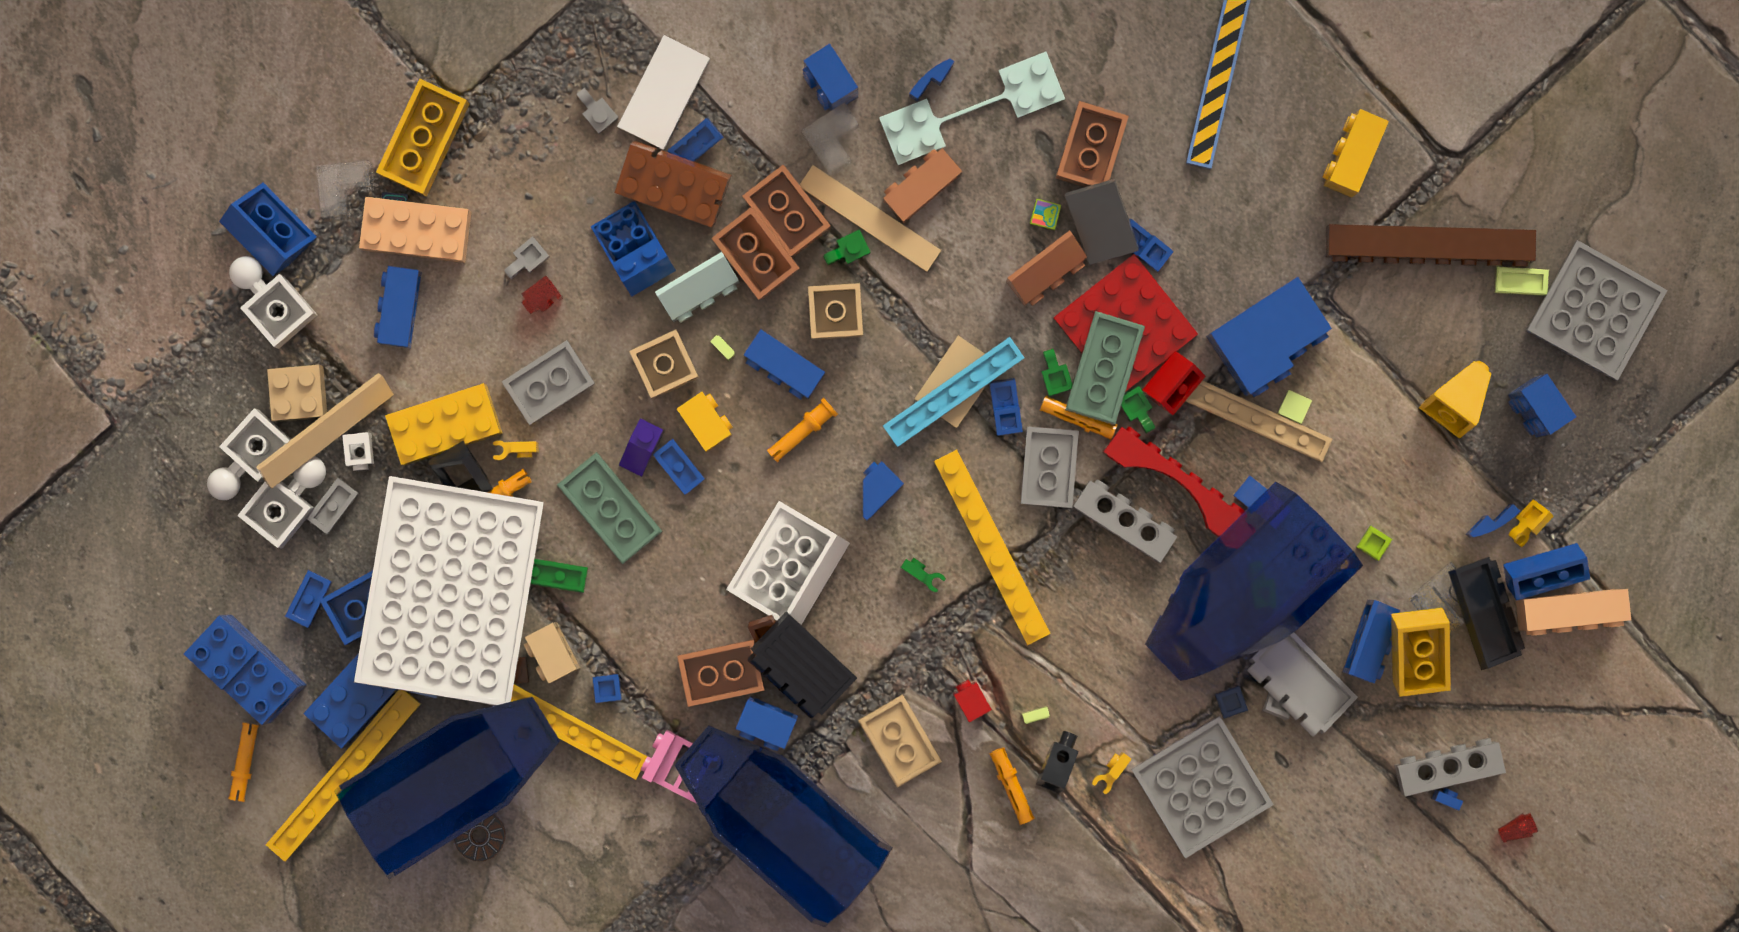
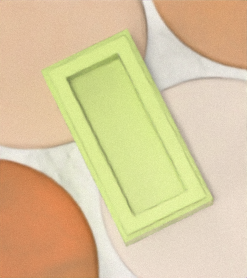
(1521, 281)

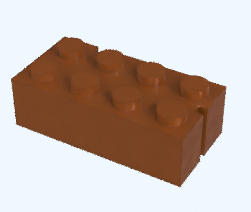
(673, 184)

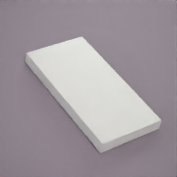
(663, 92)

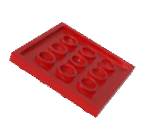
(1133, 296)

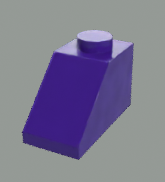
(641, 447)

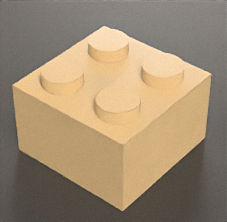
(835, 311)
(664, 364)
(297, 393)
(551, 653)

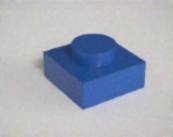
(607, 688)
(1447, 798)

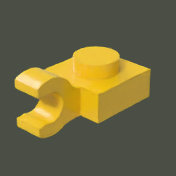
(523, 449)
(1531, 519)
(1116, 766)

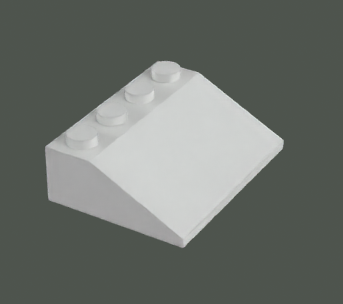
(788, 564)

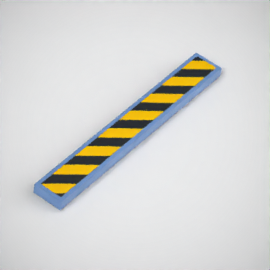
(1217, 83)

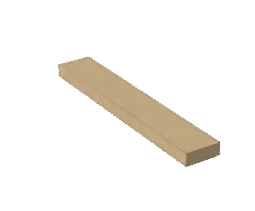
(870, 218)
(1260, 421)
(324, 430)

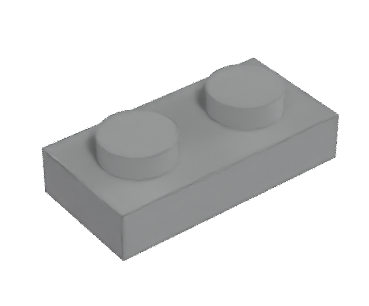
(333, 506)

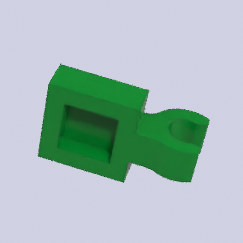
(850, 248)
(1055, 377)
(1136, 406)
(916, 569)

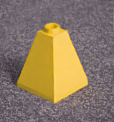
(1460, 400)

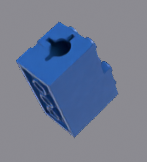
(1266, 335)
(245, 668)

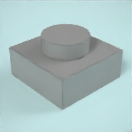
(1274, 708)

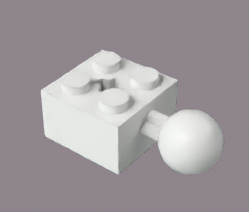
(260, 309)
(225, 482)
(293, 510)

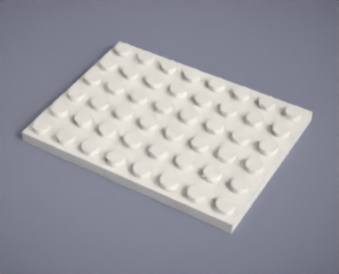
(448, 592)

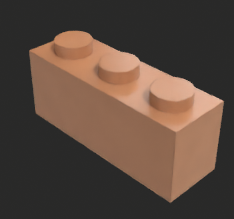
(921, 184)

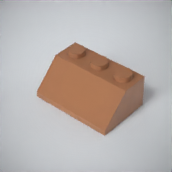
(755, 253)
(1047, 269)

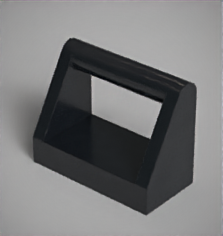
(460, 455)

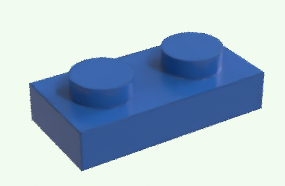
(678, 466)
(307, 599)

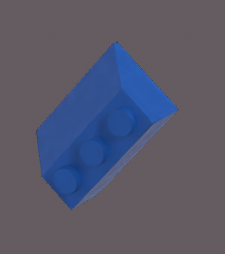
(267, 228)
(878, 488)
(1371, 642)

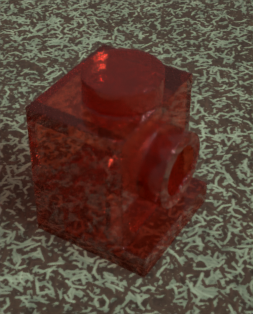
(540, 295)

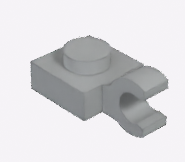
(598, 113)
(528, 256)

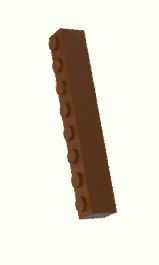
(1430, 243)

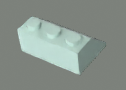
(698, 288)

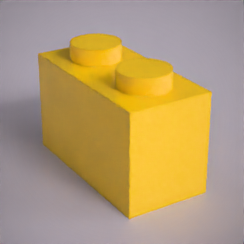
(704, 420)

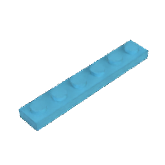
(953, 391)

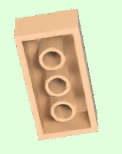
(415, 229)
(1575, 609)

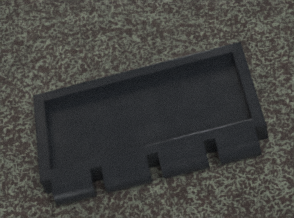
(1485, 612)
(800, 666)

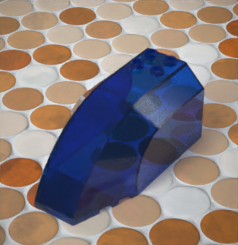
(1252, 585)
(445, 781)
(782, 824)

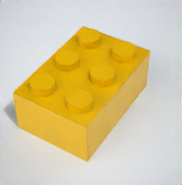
(1354, 152)
(1421, 652)

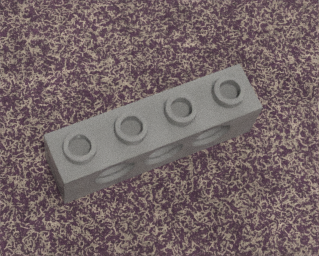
(1087, 505)
(1490, 765)

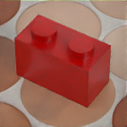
(1174, 383)
(971, 700)

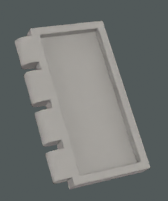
(1304, 681)

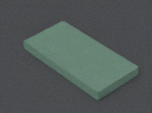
(1105, 368)
(609, 508)

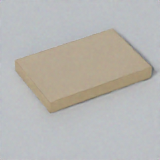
(955, 360)
(899, 741)

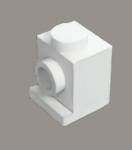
(351, 443)

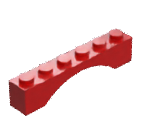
(1132, 452)

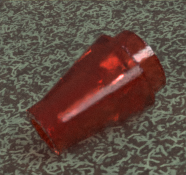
(1518, 828)

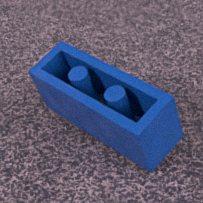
(398, 307)
(783, 365)
(1546, 571)

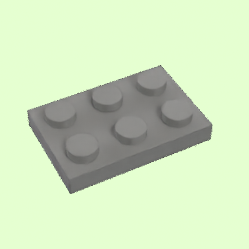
(548, 382)
(1049, 467)

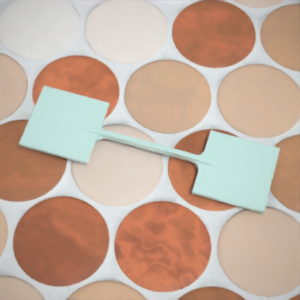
(1027, 85)

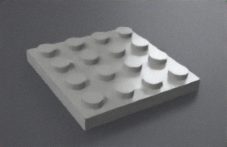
(1596, 310)
(1202, 787)

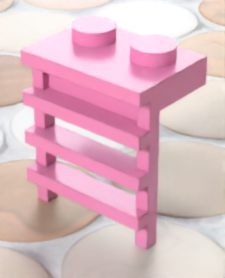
(658, 766)

